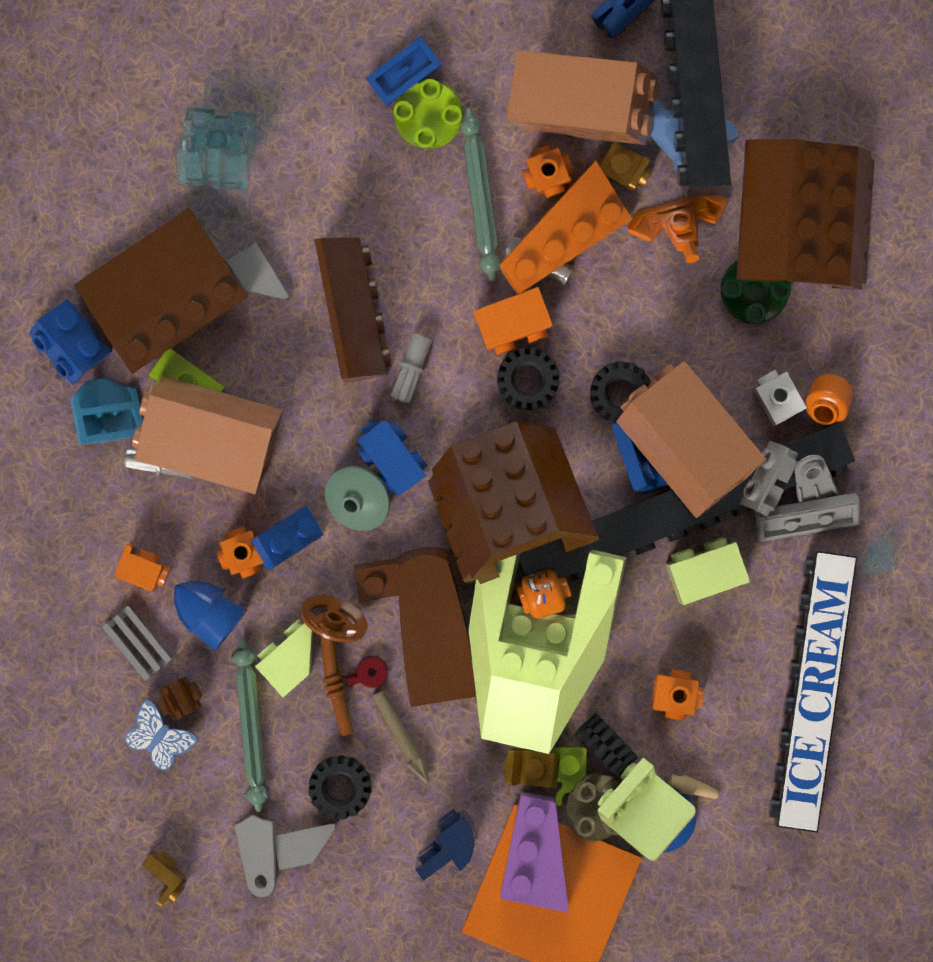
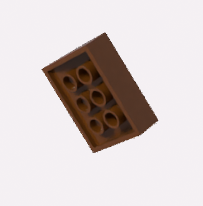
(160, 290)
(351, 308)

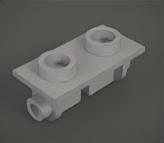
(760, 491)

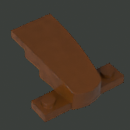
(430, 620)

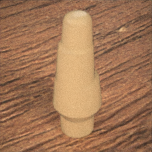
(691, 786)

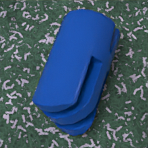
(618, 15)

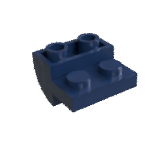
(456, 842)

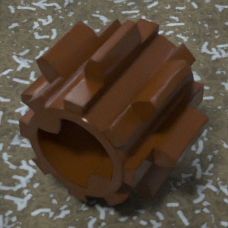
(179, 698)

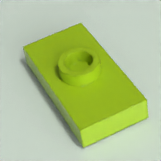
(177, 367)

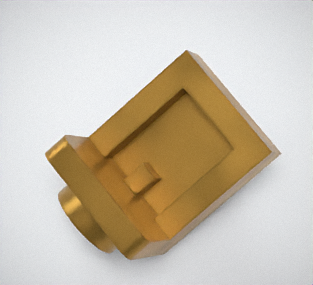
(163, 868)

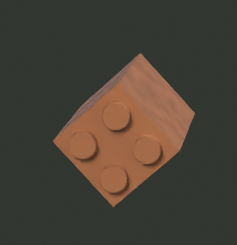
(582, 97)
(206, 434)
(689, 437)

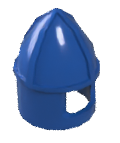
(206, 611)

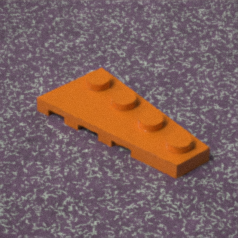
(574, 224)

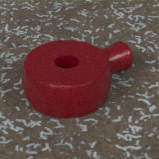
(362, 675)

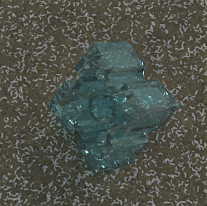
(216, 148)

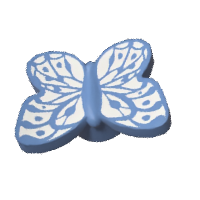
(158, 737)

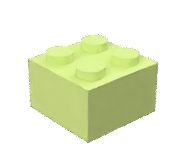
(706, 571)

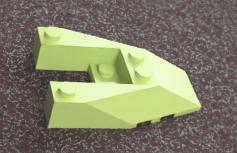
(538, 669)

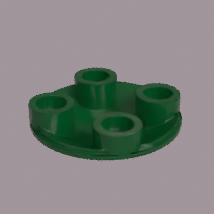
(753, 300)

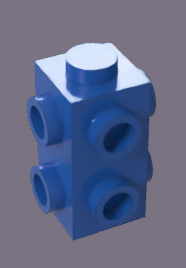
(385, 448)

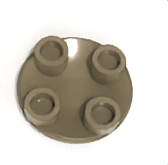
(583, 806)

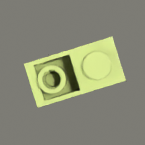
(290, 661)

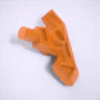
(679, 221)

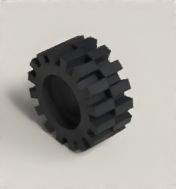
(513, 363)
(605, 377)
(606, 744)
(339, 808)

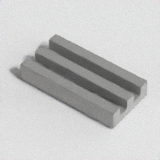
(118, 620)

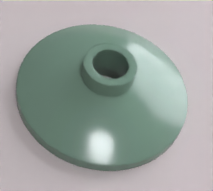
(365, 490)

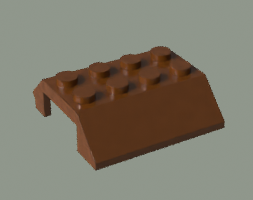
(805, 213)
(508, 497)

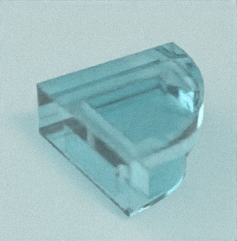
(878, 557)

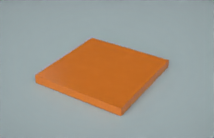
(596, 888)

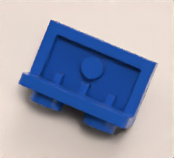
(69, 341)

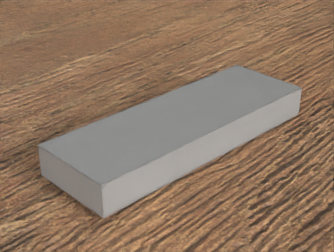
(808, 517)

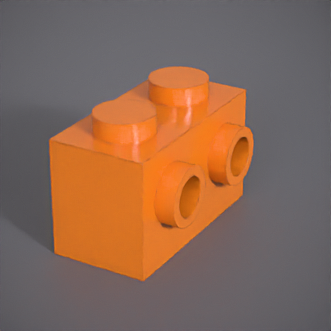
(513, 320)

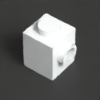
(779, 397)

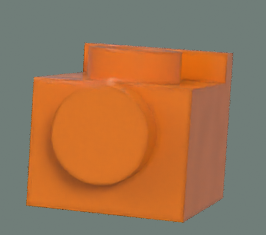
(142, 569)

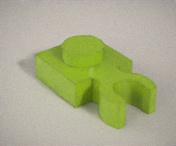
(571, 768)

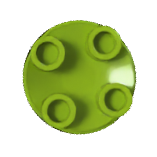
(428, 114)

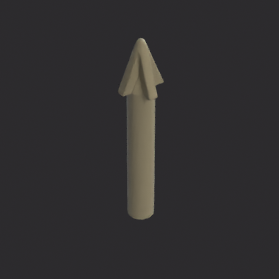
(416, 762)

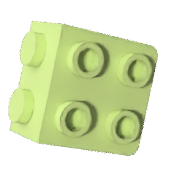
(645, 810)

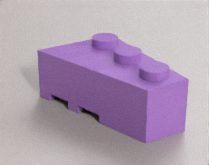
(535, 856)

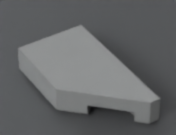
(256, 273)
(301, 845)

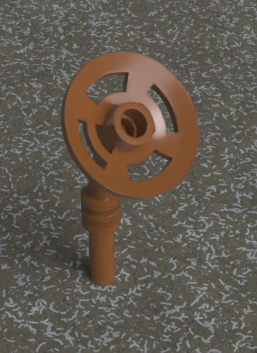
(331, 627)

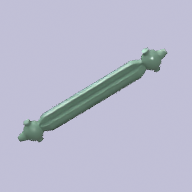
(480, 194)
(250, 725)

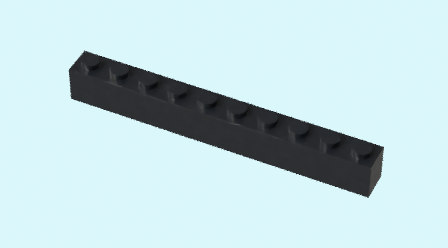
(667, 516)

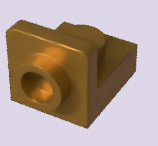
(626, 167)
(531, 768)

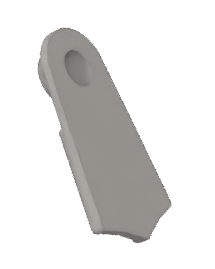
(815, 483)
(258, 853)

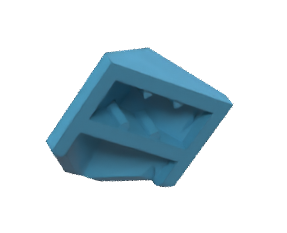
(105, 411)

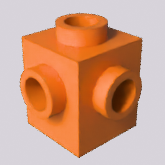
(543, 184)
(227, 556)
(663, 692)

